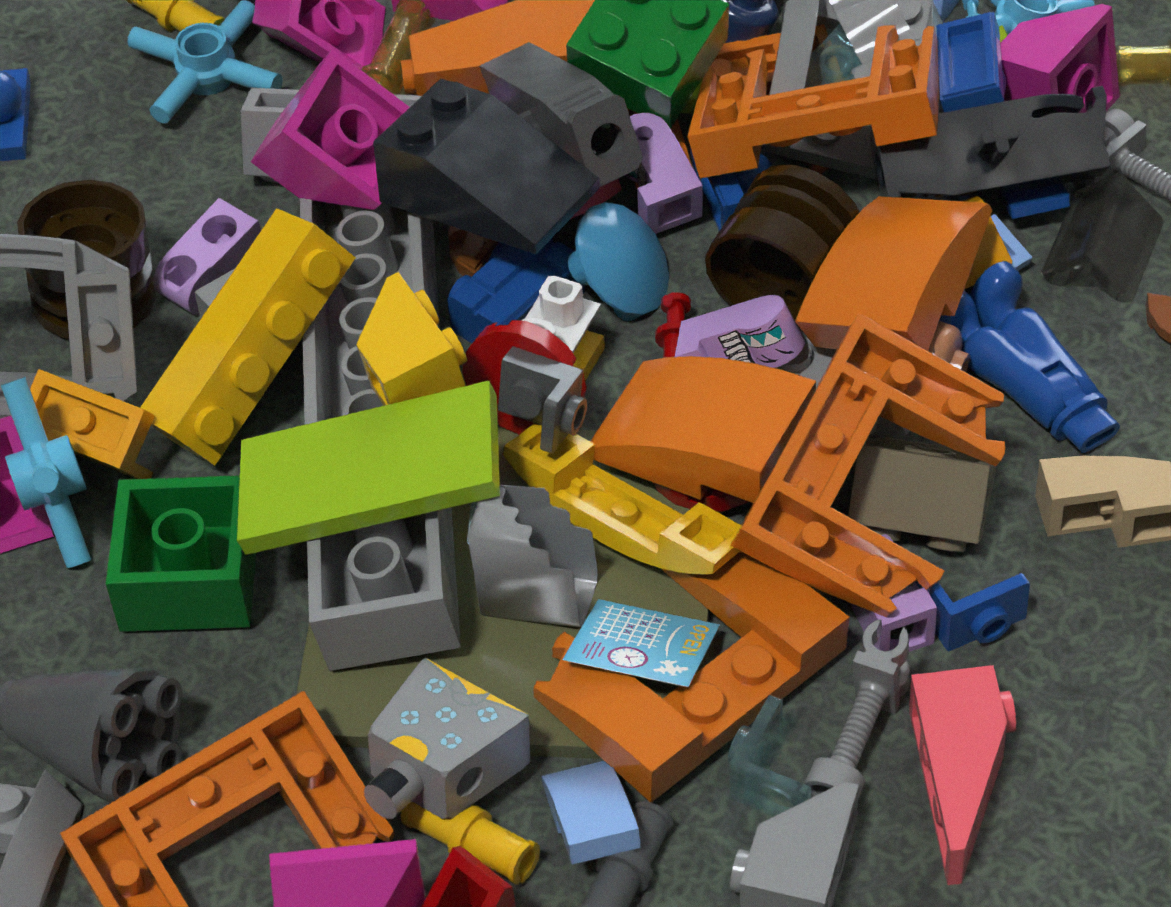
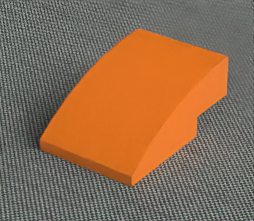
(897, 266)
(703, 424)

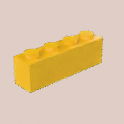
(246, 335)

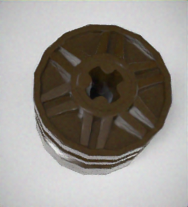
(104, 220)
(778, 236)

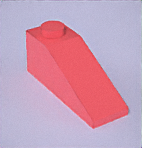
(960, 743)

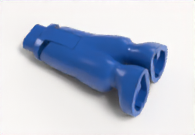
(1028, 361)

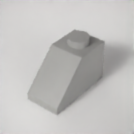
(799, 853)

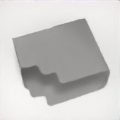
(531, 559)

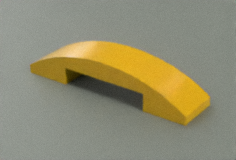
(619, 512)

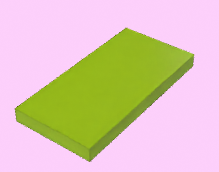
(368, 468)

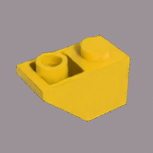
(405, 348)

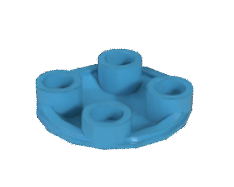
(620, 260)

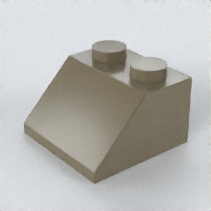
(921, 492)

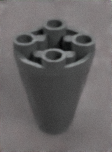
(97, 726)

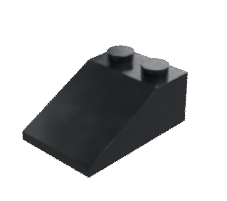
(479, 169)

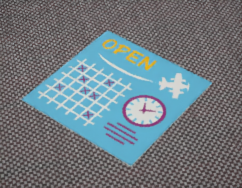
(642, 643)

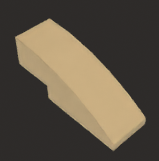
(1106, 493)

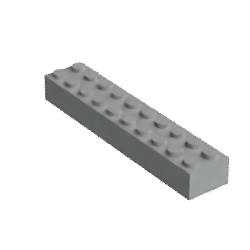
(393, 583)

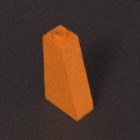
(461, 46)

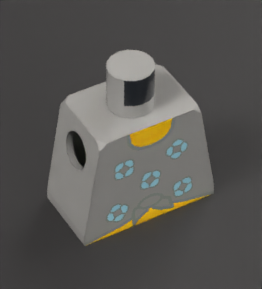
(443, 744)

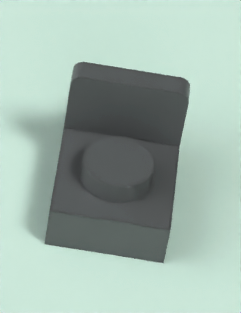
(543, 394)

